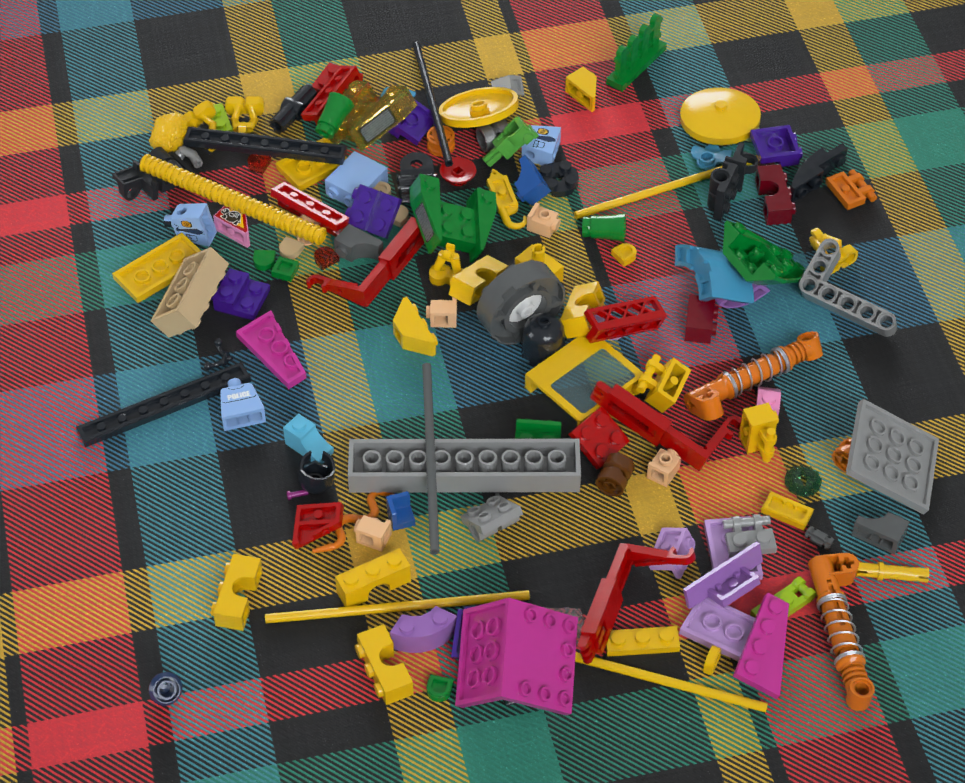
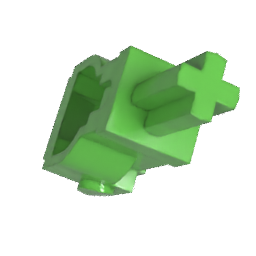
(510, 140)

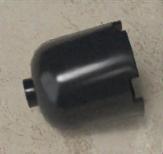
(542, 337)

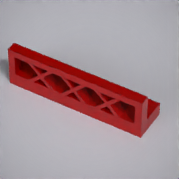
(337, 83)
(303, 204)
(628, 323)

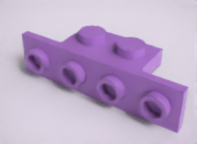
(727, 580)

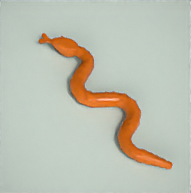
(352, 518)

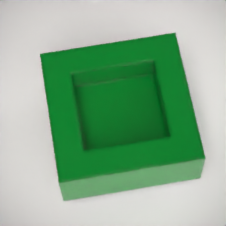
(285, 269)

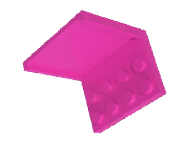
(517, 656)

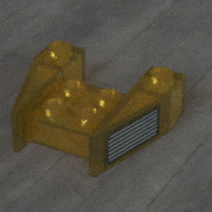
(372, 115)

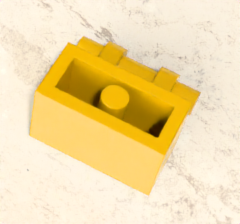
(667, 384)
(759, 430)

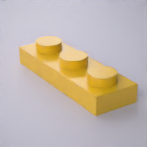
(643, 641)

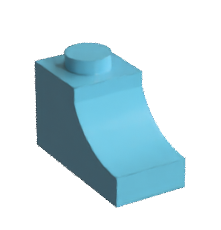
(303, 437)

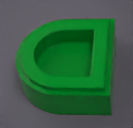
(264, 259)
(439, 688)

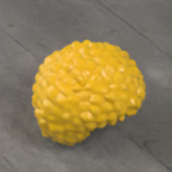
(168, 132)

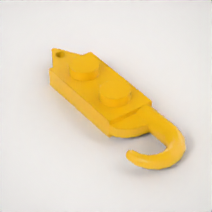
(505, 199)

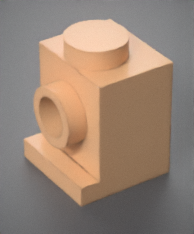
(542, 221)
(442, 313)
(666, 463)
(373, 532)

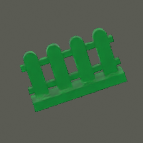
(637, 55)

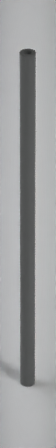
(430, 459)

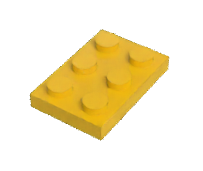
(305, 173)

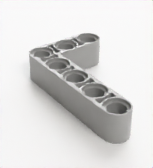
(841, 297)

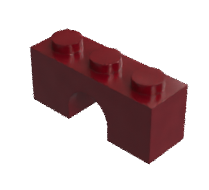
(778, 205)

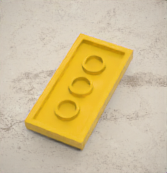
(154, 269)

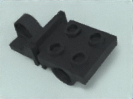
(136, 180)
(729, 180)

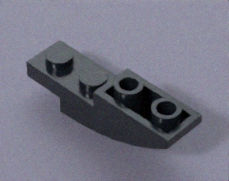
(814, 168)

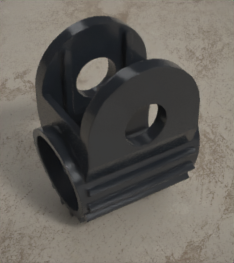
(409, 174)

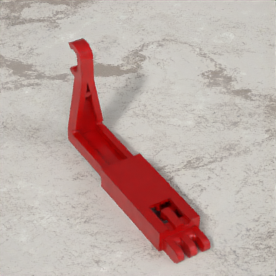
(390, 265)
(655, 426)
(609, 597)

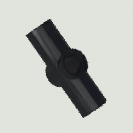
(292, 108)

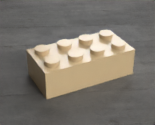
(190, 292)

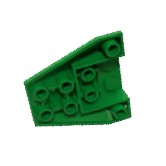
(757, 258)

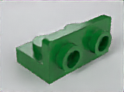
(537, 429)

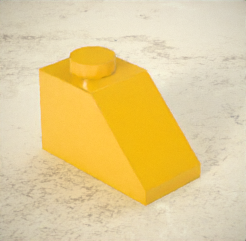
(582, 87)

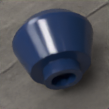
(171, 690)

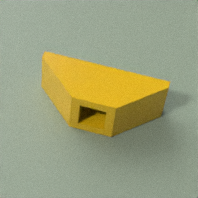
(412, 330)

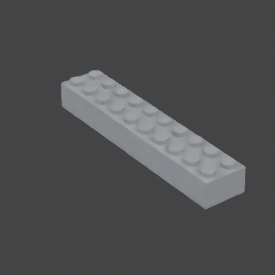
(465, 465)

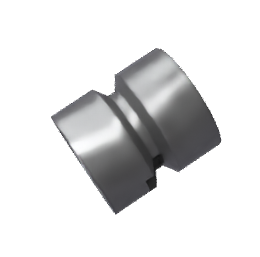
(487, 133)

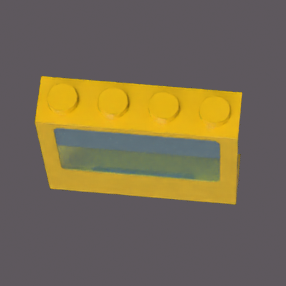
(574, 371)

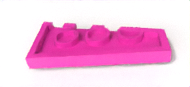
(271, 347)
(764, 650)

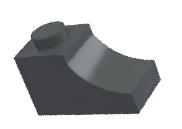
(355, 244)
(882, 532)

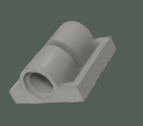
(490, 517)

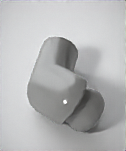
(184, 151)

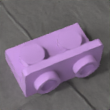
(681, 540)

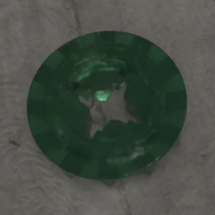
(795, 484)

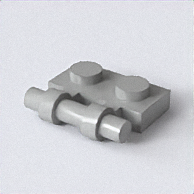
(740, 540)

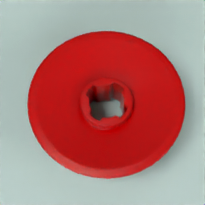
(460, 172)

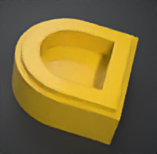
(624, 253)
(712, 660)

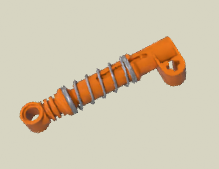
(706, 399)
(828, 575)

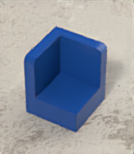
(400, 511)

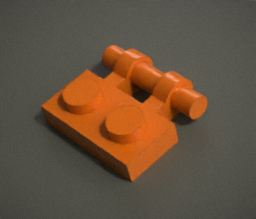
(846, 191)

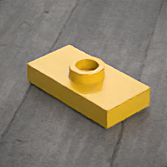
(787, 510)

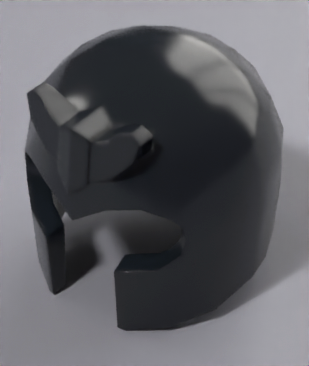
(315, 476)

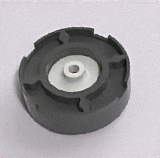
(516, 297)

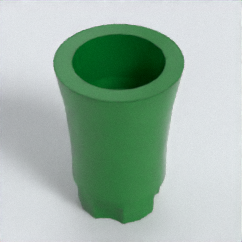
(333, 115)
(605, 227)

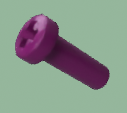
(290, 495)

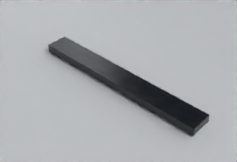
(265, 145)
(160, 405)

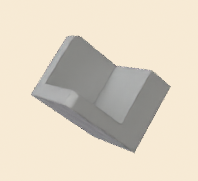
(511, 82)

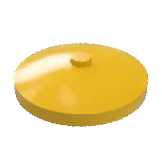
(479, 107)
(720, 116)

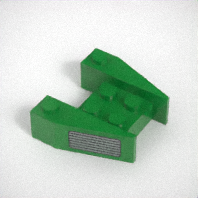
(450, 223)

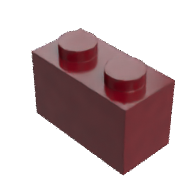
(700, 320)

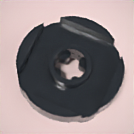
(560, 170)

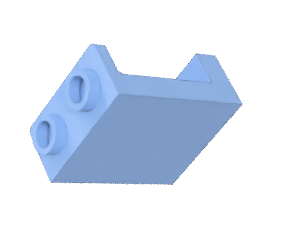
(355, 171)

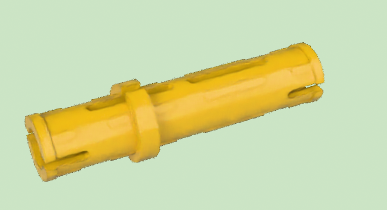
(882, 571)

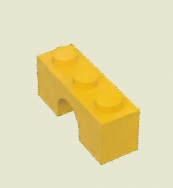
(470, 282)
(582, 298)
(387, 569)
(240, 574)
(391, 682)

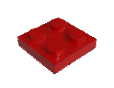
(599, 437)

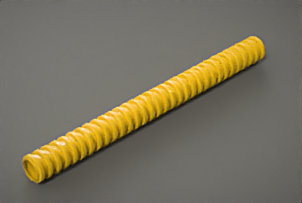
(232, 199)

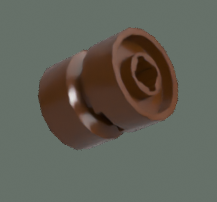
(615, 474)

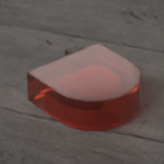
(258, 163)
(325, 257)

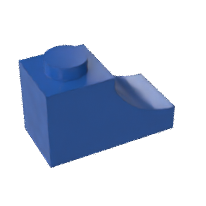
(530, 182)

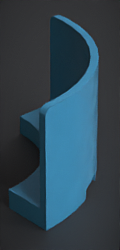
(714, 274)

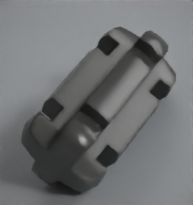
(819, 537)

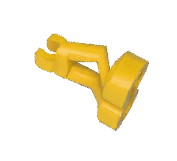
(237, 106)
(201, 113)
(848, 252)
(441, 273)

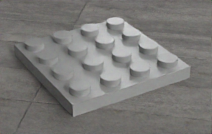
(892, 456)

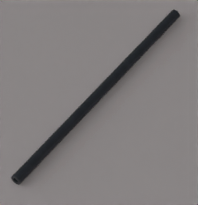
(432, 104)

